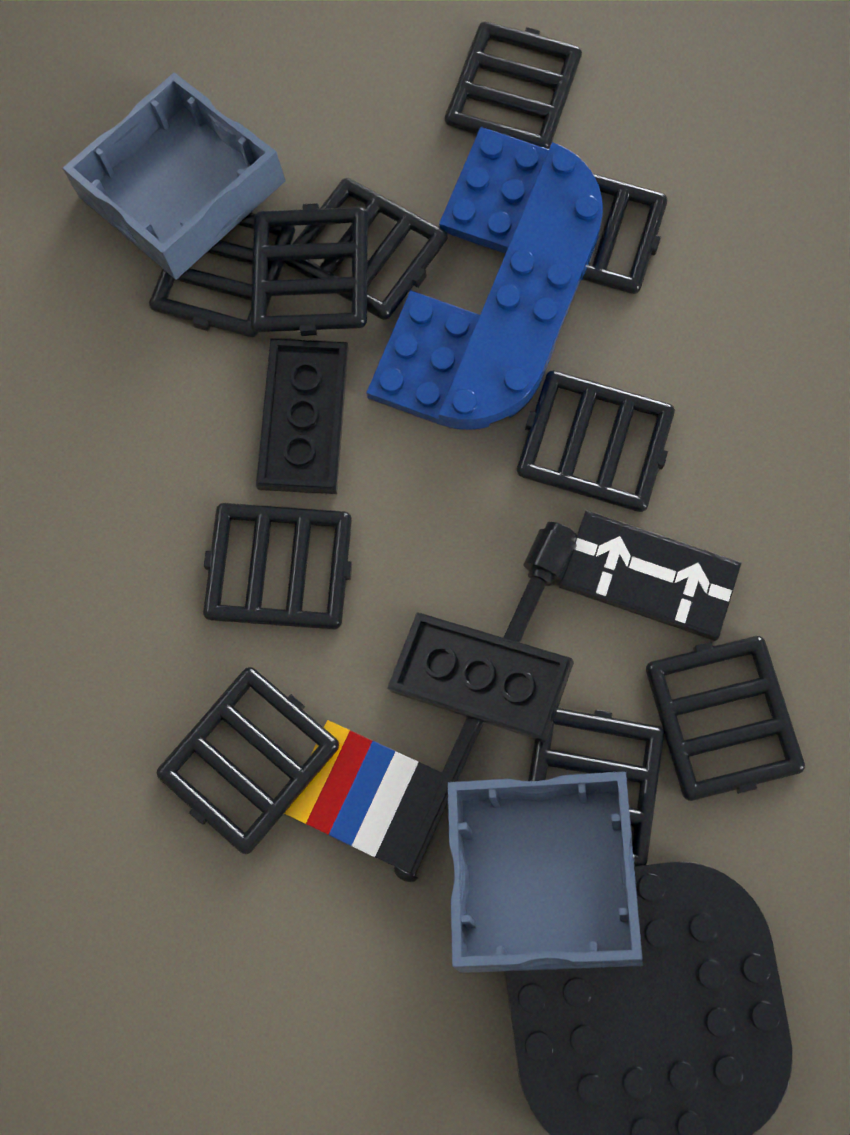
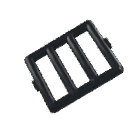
(478, 59)
(406, 221)
(648, 242)
(263, 252)
(205, 318)
(602, 488)
(293, 615)
(682, 749)
(645, 775)
(271, 808)

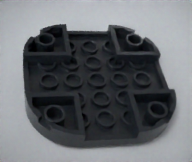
(665, 1045)

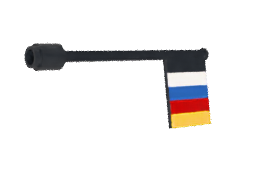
(392, 801)

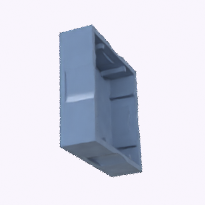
(175, 175)
(543, 874)

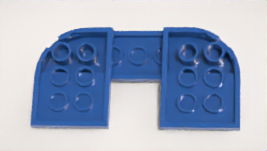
(480, 368)

